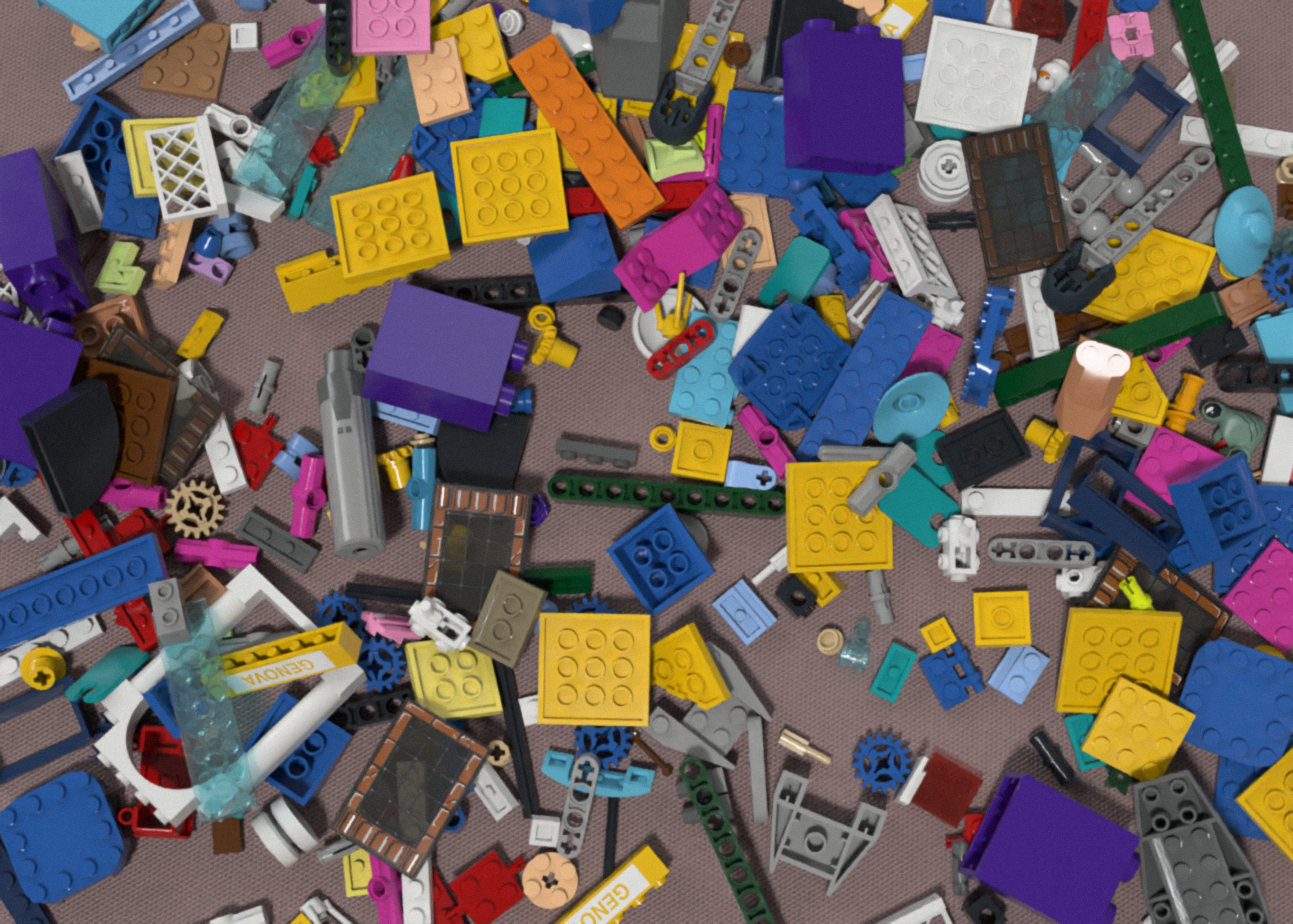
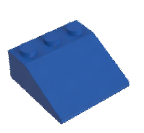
(97, 134)
(575, 261)
(1220, 508)
(661, 561)
(311, 764)

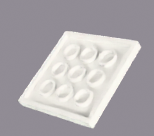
(974, 76)

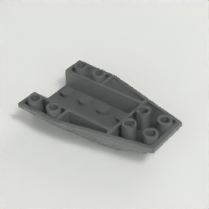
(638, 48)
(1191, 859)

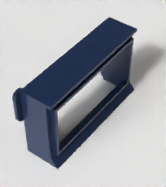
(1152, 86)
(1104, 445)
(1121, 526)
(57, 751)

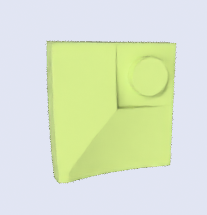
(670, 160)

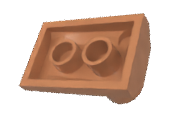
(98, 322)
(1090, 387)

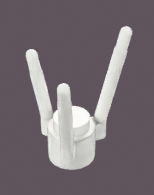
(316, 911)

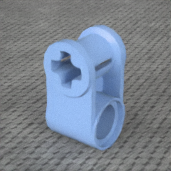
(748, 476)

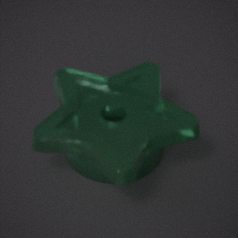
(1113, 781)

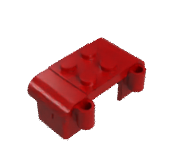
(165, 766)

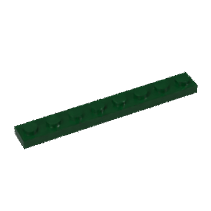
(1211, 94)

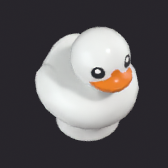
(1052, 75)

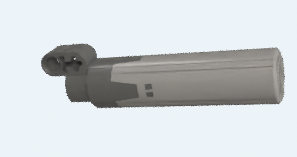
(351, 452)

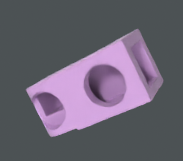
(214, 269)

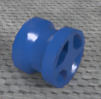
(522, 401)

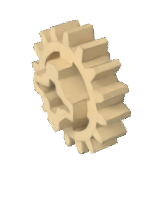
(205, 504)

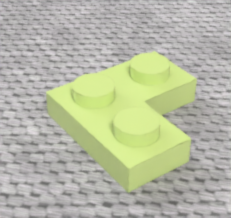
(117, 273)

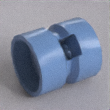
(234, 238)
(296, 447)

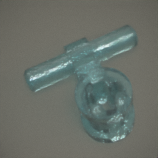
(855, 652)

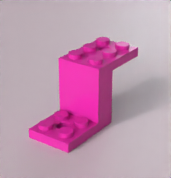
(679, 246)

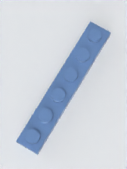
(133, 51)

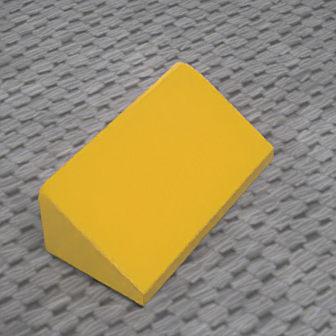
(823, 585)

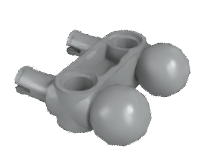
(1094, 190)

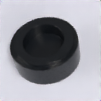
(610, 319)

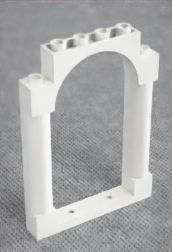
(128, 705)

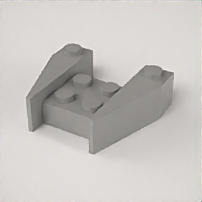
(712, 731)
(815, 840)

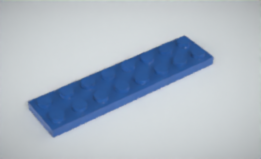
(866, 376)
(80, 591)

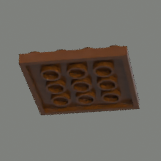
(143, 415)

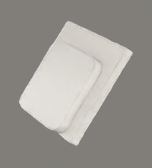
(913, 780)

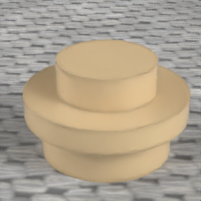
(423, 440)
(830, 641)

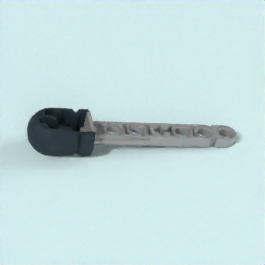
(692, 80)
(1099, 257)

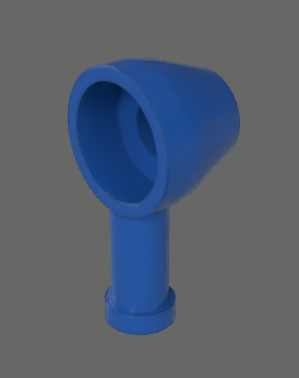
(208, 243)

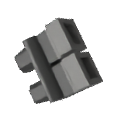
(916, 135)
(717, 778)

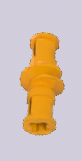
(1184, 404)

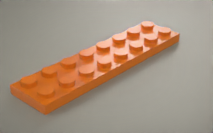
(587, 132)

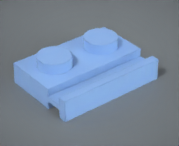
(744, 612)
(1018, 673)

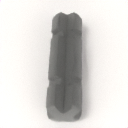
(960, 886)

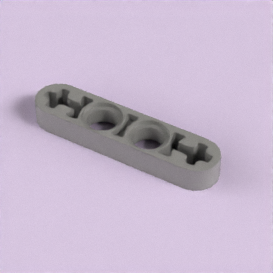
(733, 275)
(1041, 549)
(757, 770)
(578, 805)

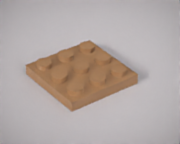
(191, 64)

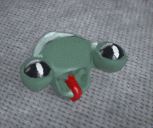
(1236, 430)

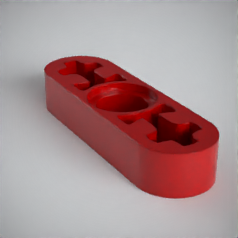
(682, 338)

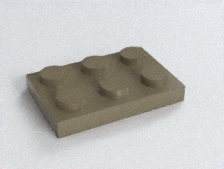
(507, 618)

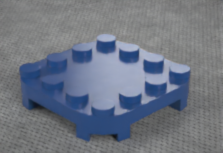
(432, 143)
(821, 222)
(789, 365)
(983, 370)
(1239, 703)
(63, 837)

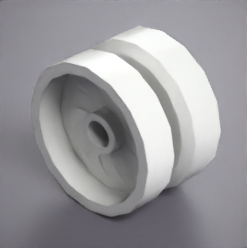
(932, 174)
(280, 834)

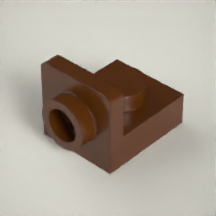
(1285, 201)

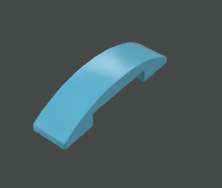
(610, 784)

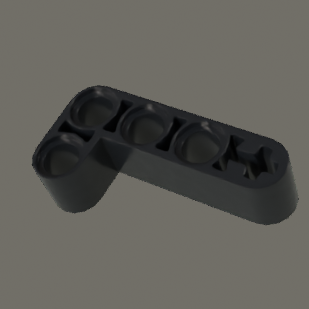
(334, 25)
(380, 705)

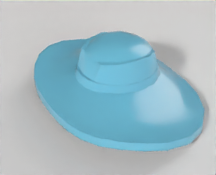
(1244, 231)
(911, 408)

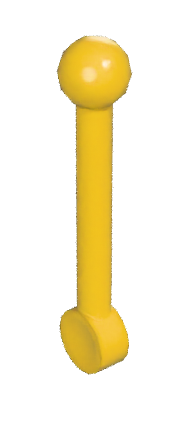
(359, 113)

